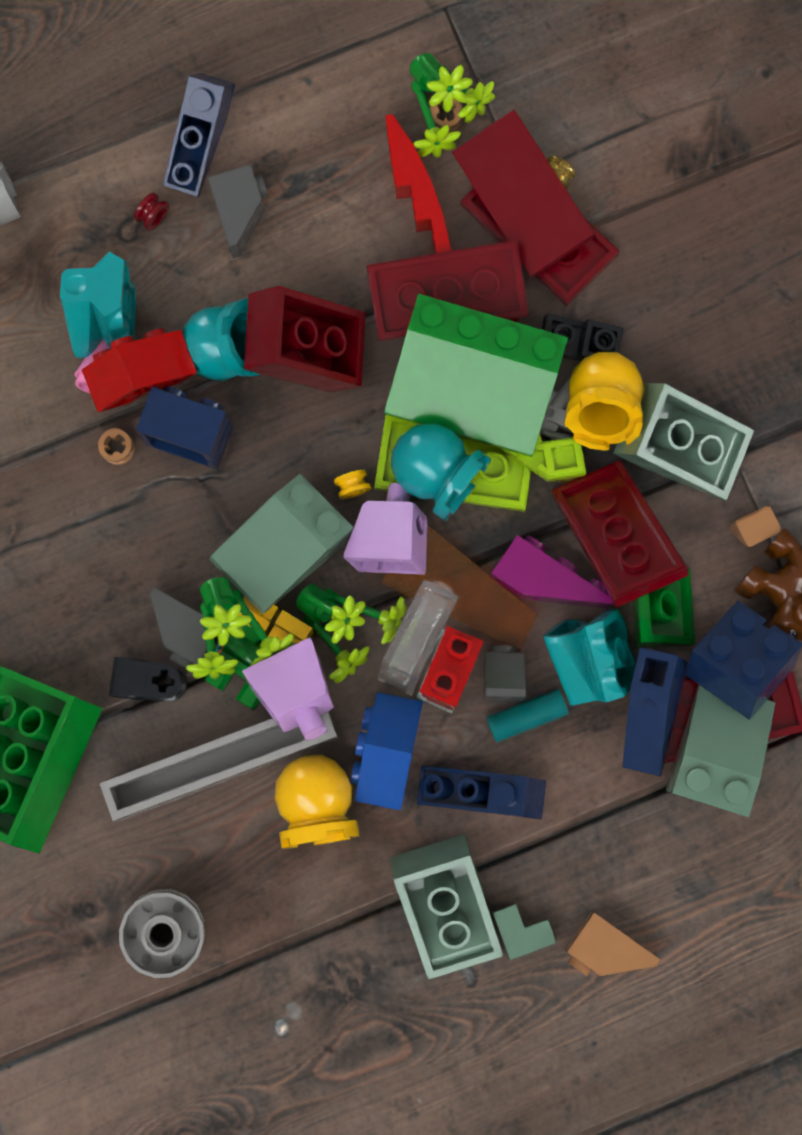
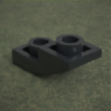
(584, 337)

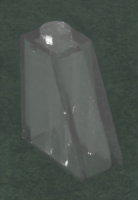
(418, 636)

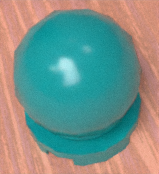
(218, 340)
(434, 465)

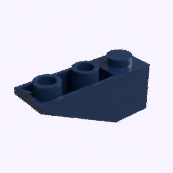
(198, 132)
(652, 710)
(482, 792)

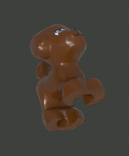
(782, 586)

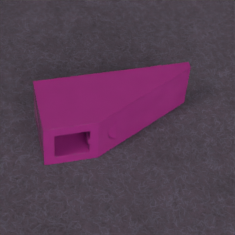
(538, 577)

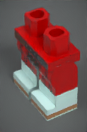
(449, 669)

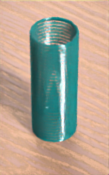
(527, 719)

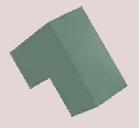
(519, 938)

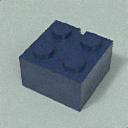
(185, 426)
(743, 659)

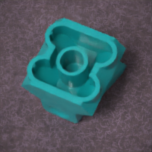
(98, 304)
(592, 657)

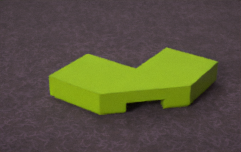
(554, 459)

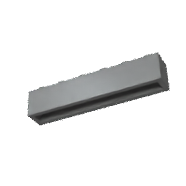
(206, 766)

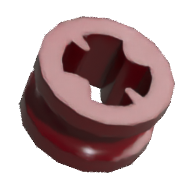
(151, 211)

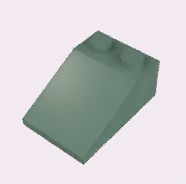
(687, 441)
(282, 543)
(721, 754)
(445, 906)

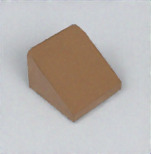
(755, 527)

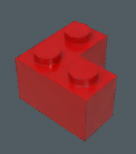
(136, 366)

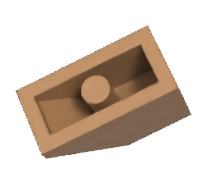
(606, 950)

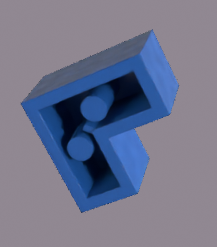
(386, 750)

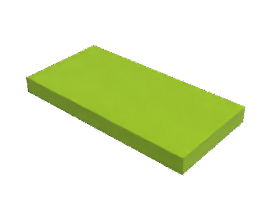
(500, 486)

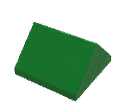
(665, 616)

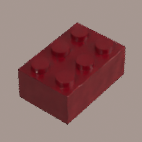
(304, 339)

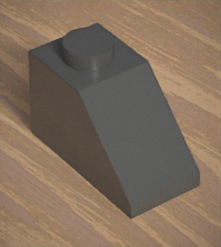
(239, 204)
(179, 628)
(504, 675)

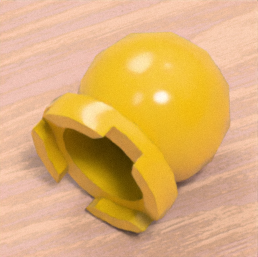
(605, 401)
(314, 799)

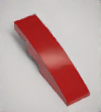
(414, 182)

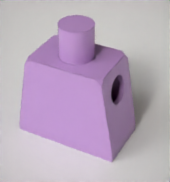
(389, 536)
(293, 689)

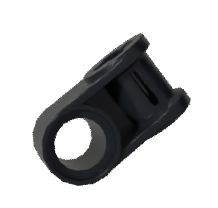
(140, 680)

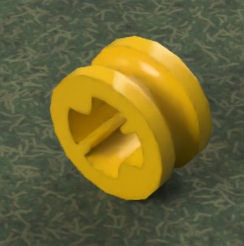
(352, 484)

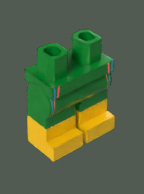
(245, 648)

